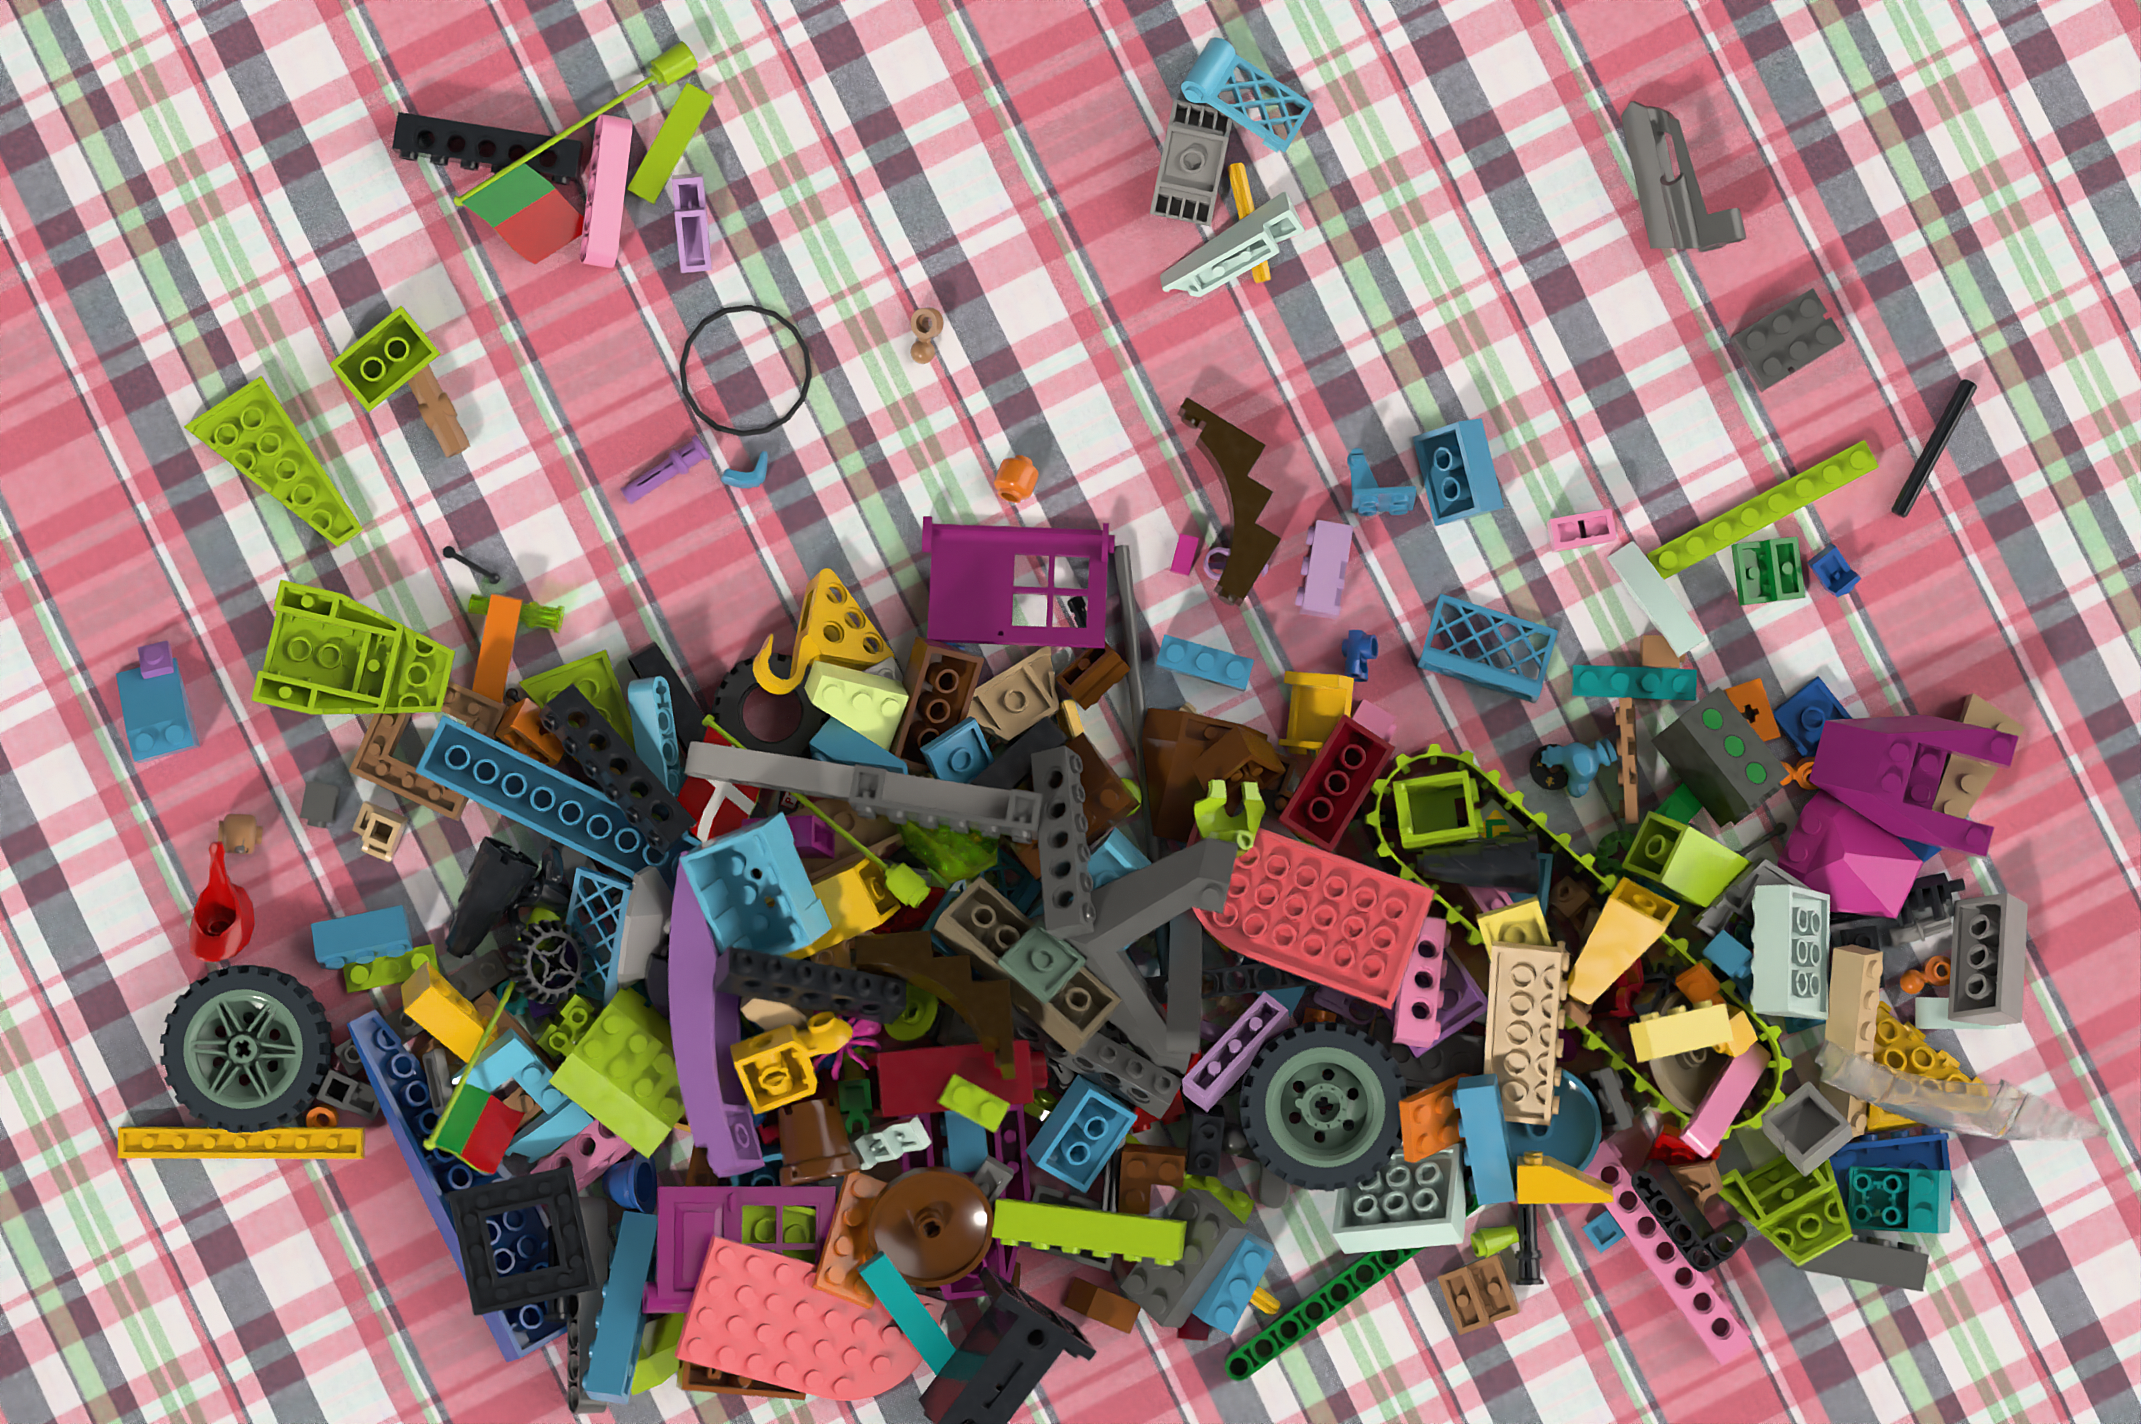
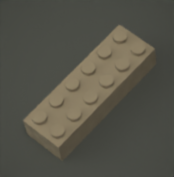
(985, 928)

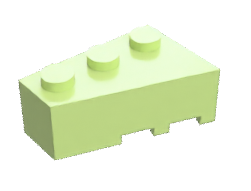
(859, 700)

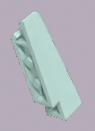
(1235, 249)

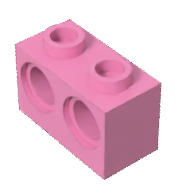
(1581, 530)

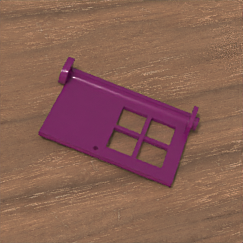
(976, 586)
(693, 1214)

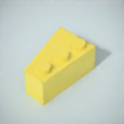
(1680, 1030)

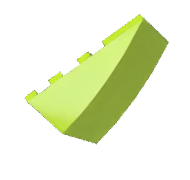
(1791, 1210)

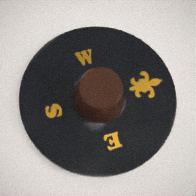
(1547, 778)

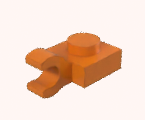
(1700, 985)

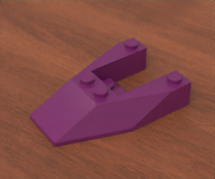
(1894, 768)
(1010, 1149)

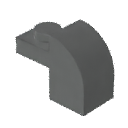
(349, 1093)

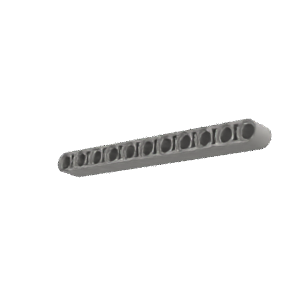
(835, 780)

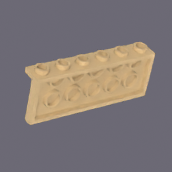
(1525, 1028)

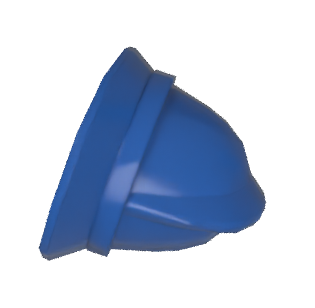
(632, 1183)

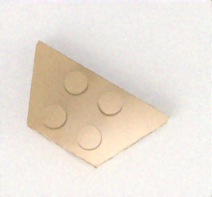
(1017, 697)

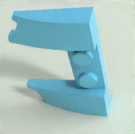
(561, 1116)

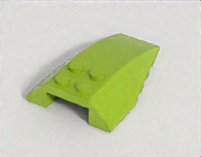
(347, 659)

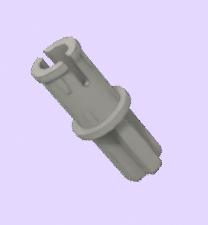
(1922, 929)

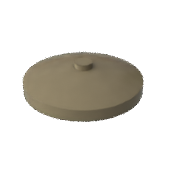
(1688, 1074)

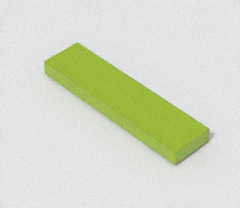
(670, 143)

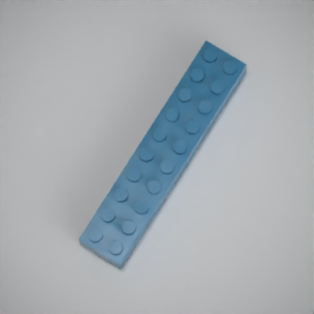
(543, 800)

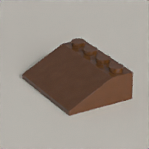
(1104, 805)

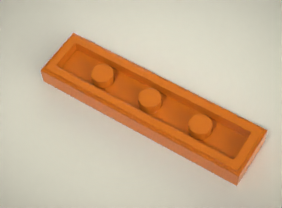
(497, 646)

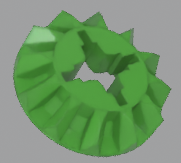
(1608, 846)

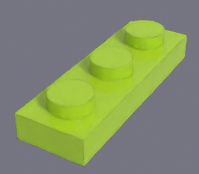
(387, 969)

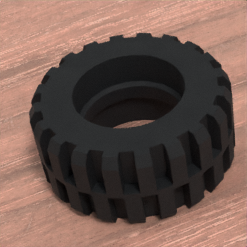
(740, 683)

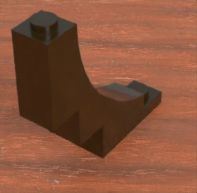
(1232, 458)
(982, 1004)

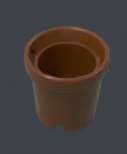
(814, 1143)

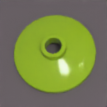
(917, 1017)

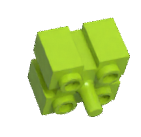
(568, 1027)

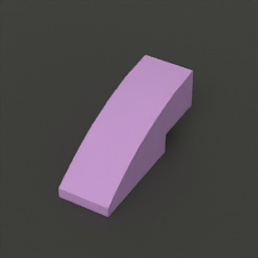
(691, 222)

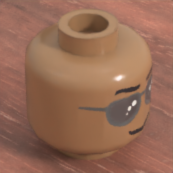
(239, 833)

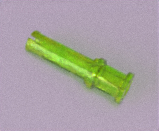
(531, 614)

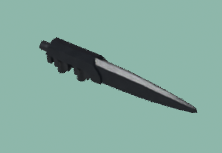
(1926, 892)

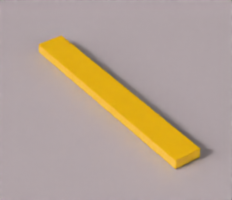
(221, 1144)

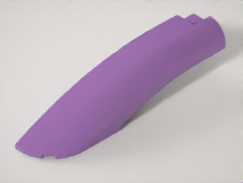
(702, 1032)

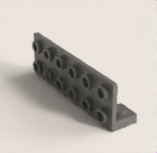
(1020, 821)

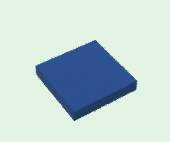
(1805, 713)

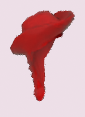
(219, 905)

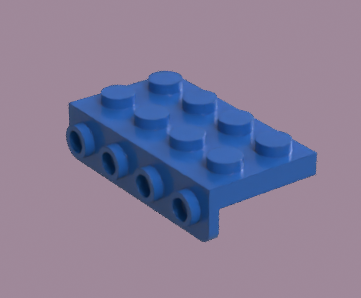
(1919, 1151)

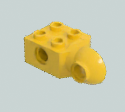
(778, 1062)

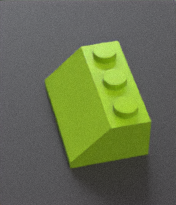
(385, 359)

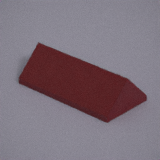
(1335, 784)

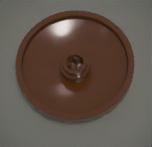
(931, 1225)

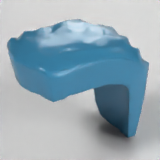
(748, 479)

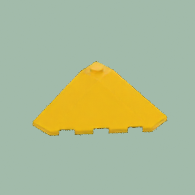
(1905, 1050)

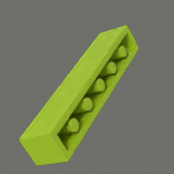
(1089, 1229)

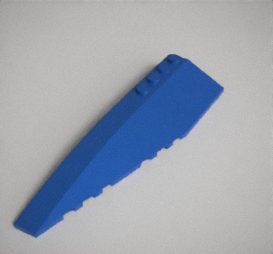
(516, 1236)

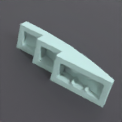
(1656, 598)
(888, 1141)

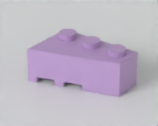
(1324, 569)

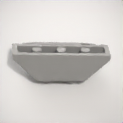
(645, 925)

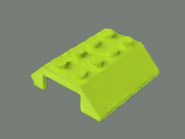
(626, 1073)

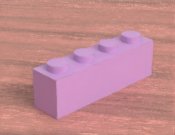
(1235, 1052)

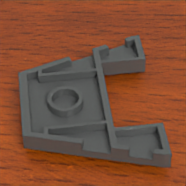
(1739, 896)

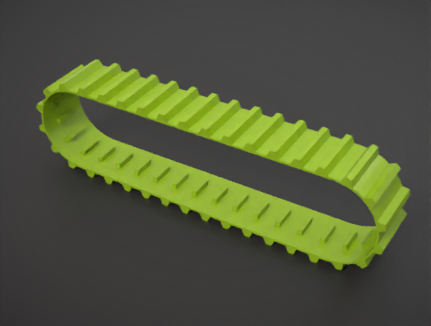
(1607, 884)

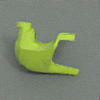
(1215, 823)

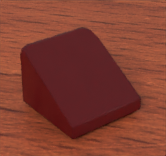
(1193, 1329)

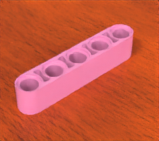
(606, 191)
(1724, 1099)

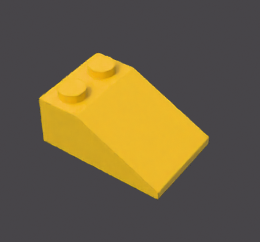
(1552, 1181)

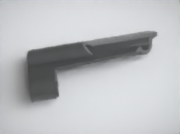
(1672, 206)

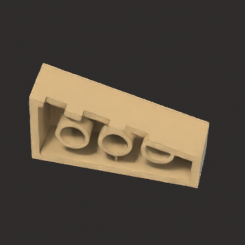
(1963, 778)

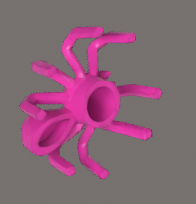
(861, 1029)

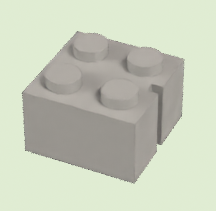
(1807, 1128)

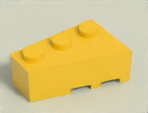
(445, 1012)

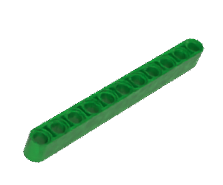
(1329, 1305)

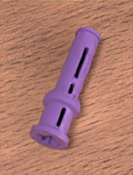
(678, 462)

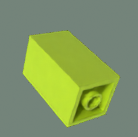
(1683, 861)

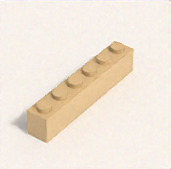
(1852, 1019)

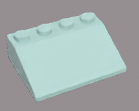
(1790, 952)
(1404, 1205)

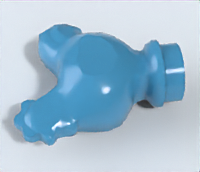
(1580, 762)

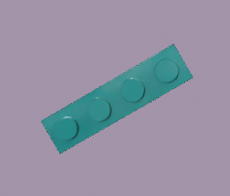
(1634, 682)

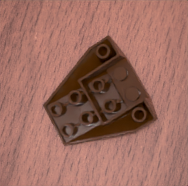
(1169, 747)

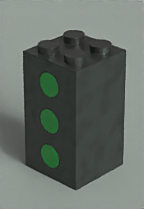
(1721, 759)

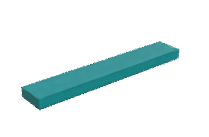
(907, 1310)

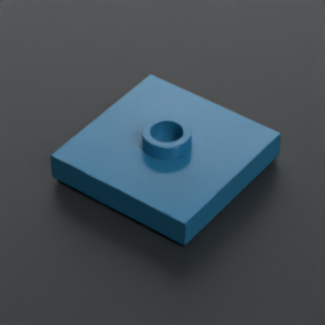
(958, 753)

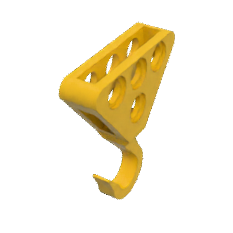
(819, 620)

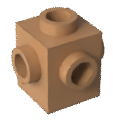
(1572, 901)

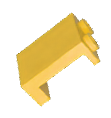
(1315, 708)

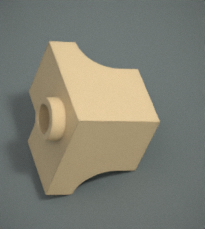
(380, 830)

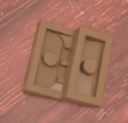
(1479, 1294)

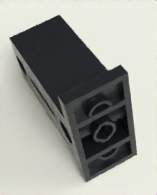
(1001, 1358)

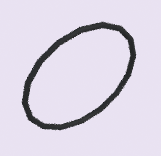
(739, 309)

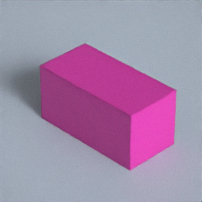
(1184, 555)

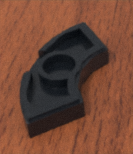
(658, 983)

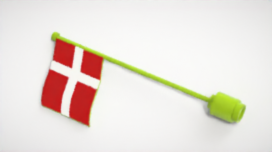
(722, 806)

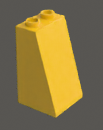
(852, 902)
(1622, 933)

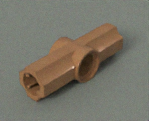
(438, 412)

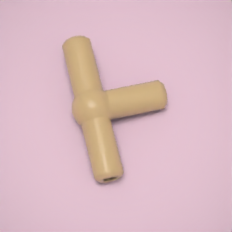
(1584, 934)

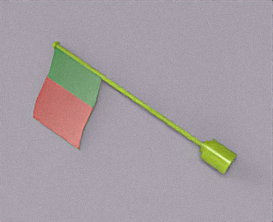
(527, 206)
(474, 1121)

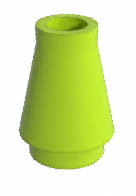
(1493, 1239)

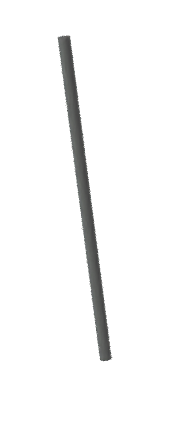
(1138, 711)

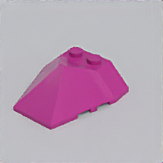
(1849, 859)

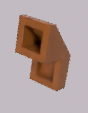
(1102, 1305)

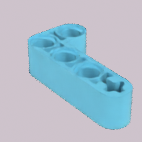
(655, 731)

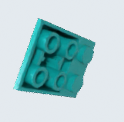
(1899, 1199)

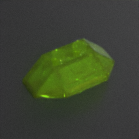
(949, 853)

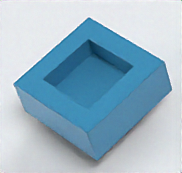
(1603, 1231)

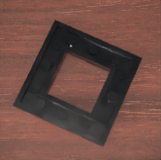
(475, 1203)

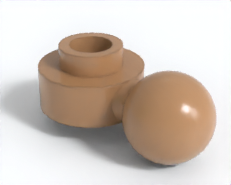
(923, 350)

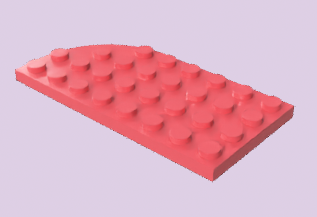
(1320, 916)
(768, 1324)

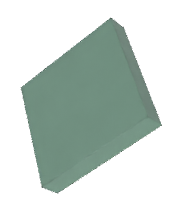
(1041, 962)

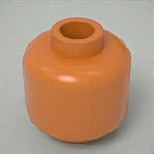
(1016, 479)

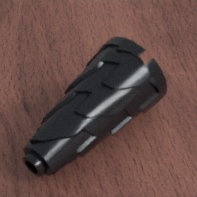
(1499, 863)
(492, 885)

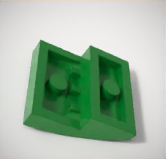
(1768, 571)

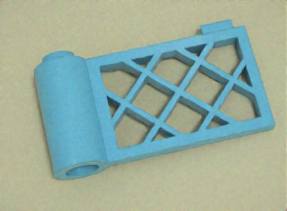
(1209, 78)

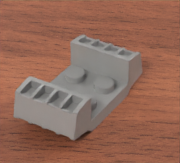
(1191, 163)

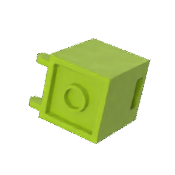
(1429, 812)

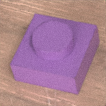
(155, 659)

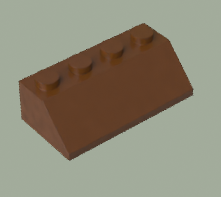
(940, 694)

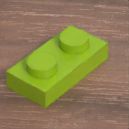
(973, 1103)

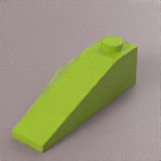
(657, 1351)

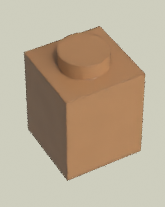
(1657, 653)

